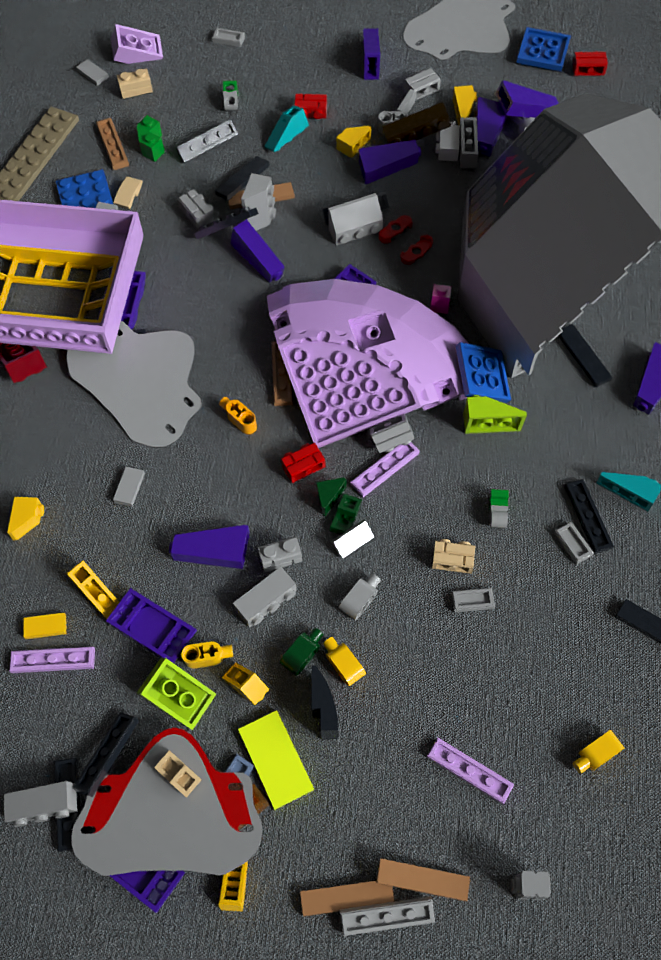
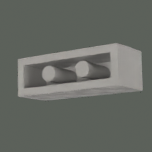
(468, 143)
(265, 597)
(40, 803)

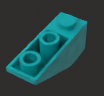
(288, 126)

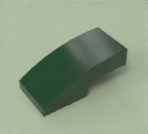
(346, 514)

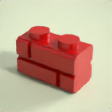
(589, 63)
(313, 104)
(303, 462)

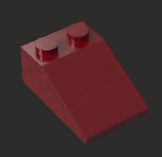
(21, 361)

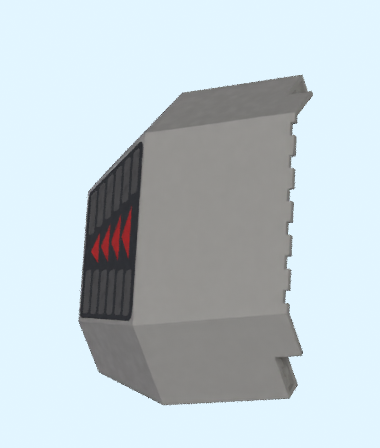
(559, 222)

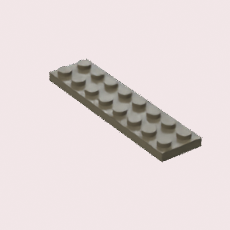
(35, 153)

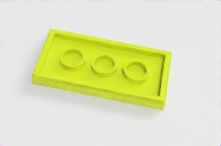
(276, 760)

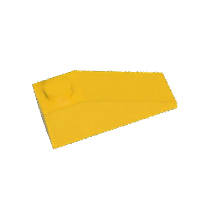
(463, 101)
(93, 588)

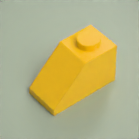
(353, 139)
(24, 516)
(245, 683)

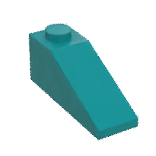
(635, 489)

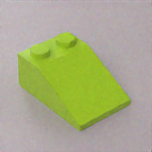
(490, 415)
(176, 693)

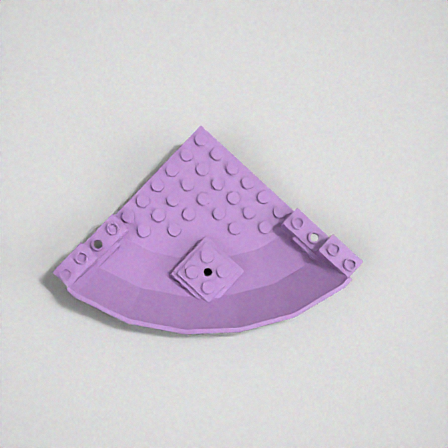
(355, 379)

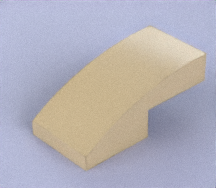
(127, 192)
(178, 773)

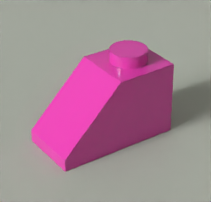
(440, 298)

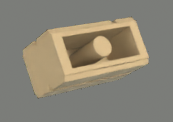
(134, 83)
(453, 556)

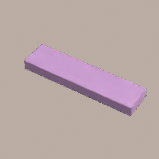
(384, 468)
(52, 659)
(470, 771)

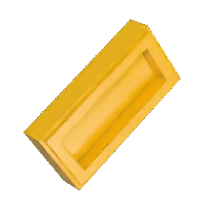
(45, 625)

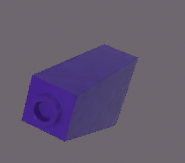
(371, 54)
(523, 101)
(489, 124)
(387, 159)
(256, 251)
(650, 385)
(212, 547)

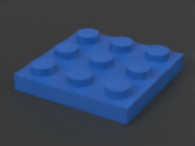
(543, 49)
(84, 190)
(483, 372)

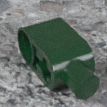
(302, 651)

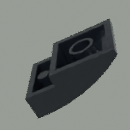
(324, 705)

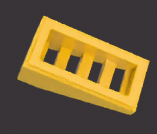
(233, 905)

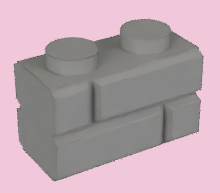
(423, 83)
(196, 208)
(392, 433)
(280, 554)
(531, 885)

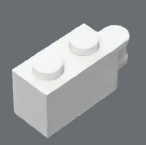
(448, 143)

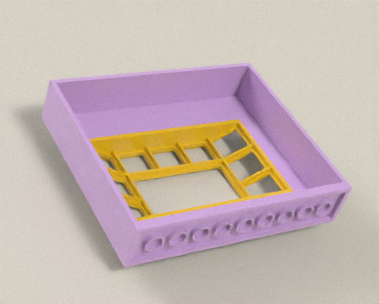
(68, 239)

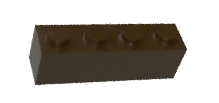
(418, 124)

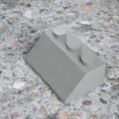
(259, 195)
(355, 219)

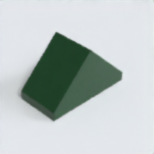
(329, 493)

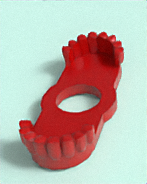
(388, 233)
(424, 245)

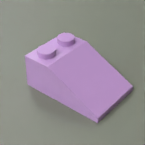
(135, 45)

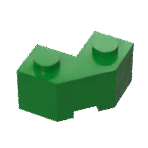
(150, 138)

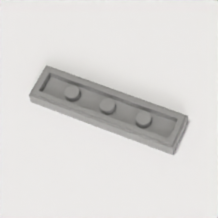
(387, 916)

